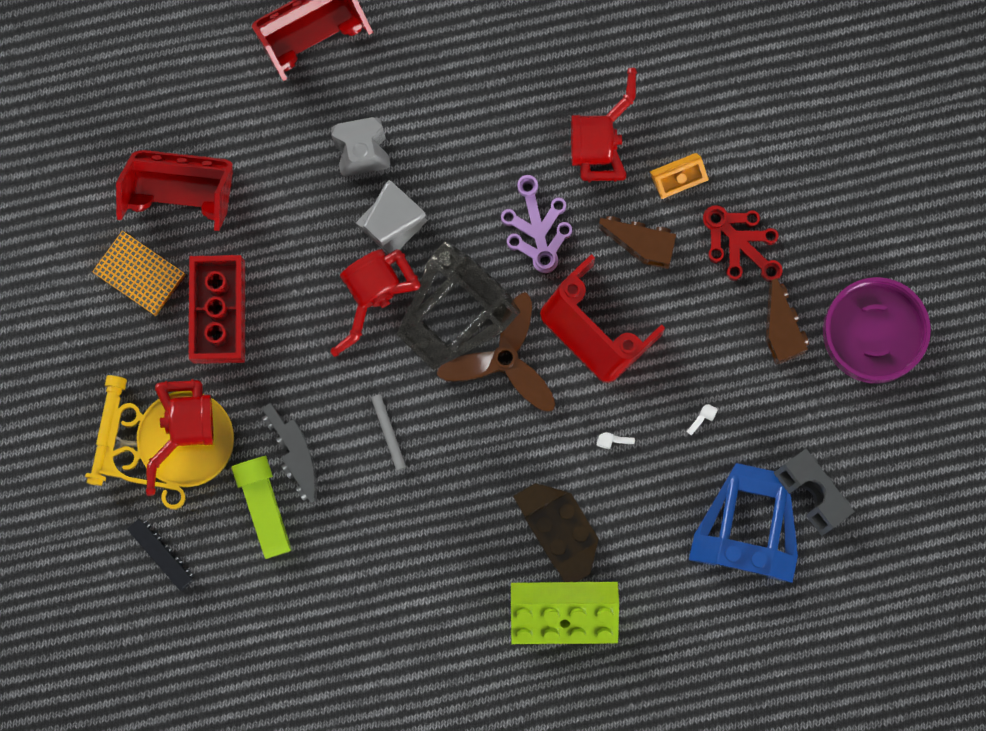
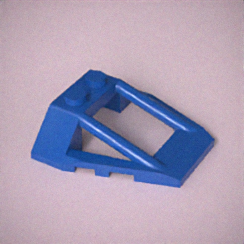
(742, 555)

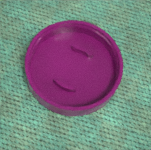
(876, 330)

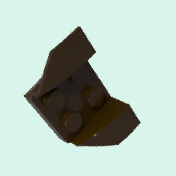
(560, 529)

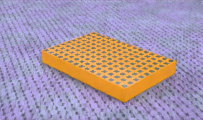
(139, 273)

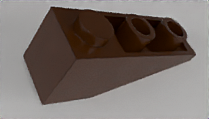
(645, 244)
(782, 331)

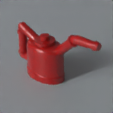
(596, 140)
(374, 284)
(185, 420)

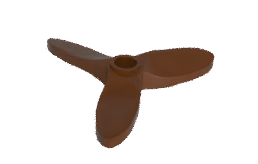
(522, 376)

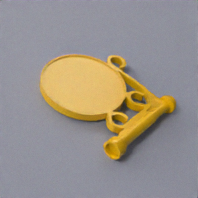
(182, 468)

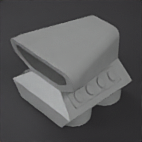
(360, 146)
(392, 219)

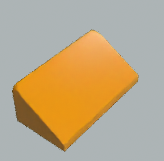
(679, 175)

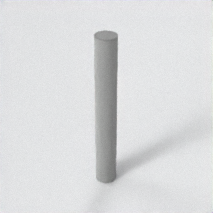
(388, 432)

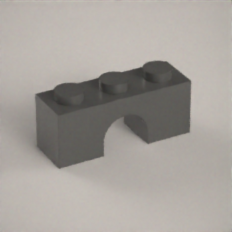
(829, 505)

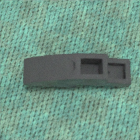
(299, 460)

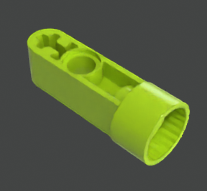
(262, 504)

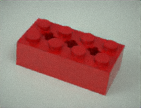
(205, 298)

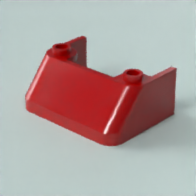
(304, 24)
(175, 180)
(583, 337)

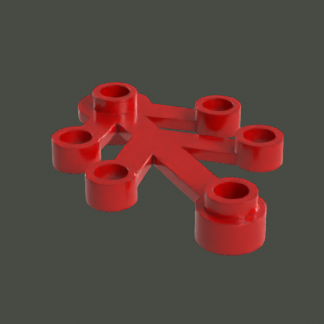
(740, 241)

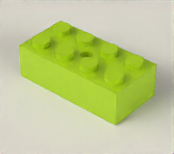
(564, 613)

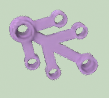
(537, 228)

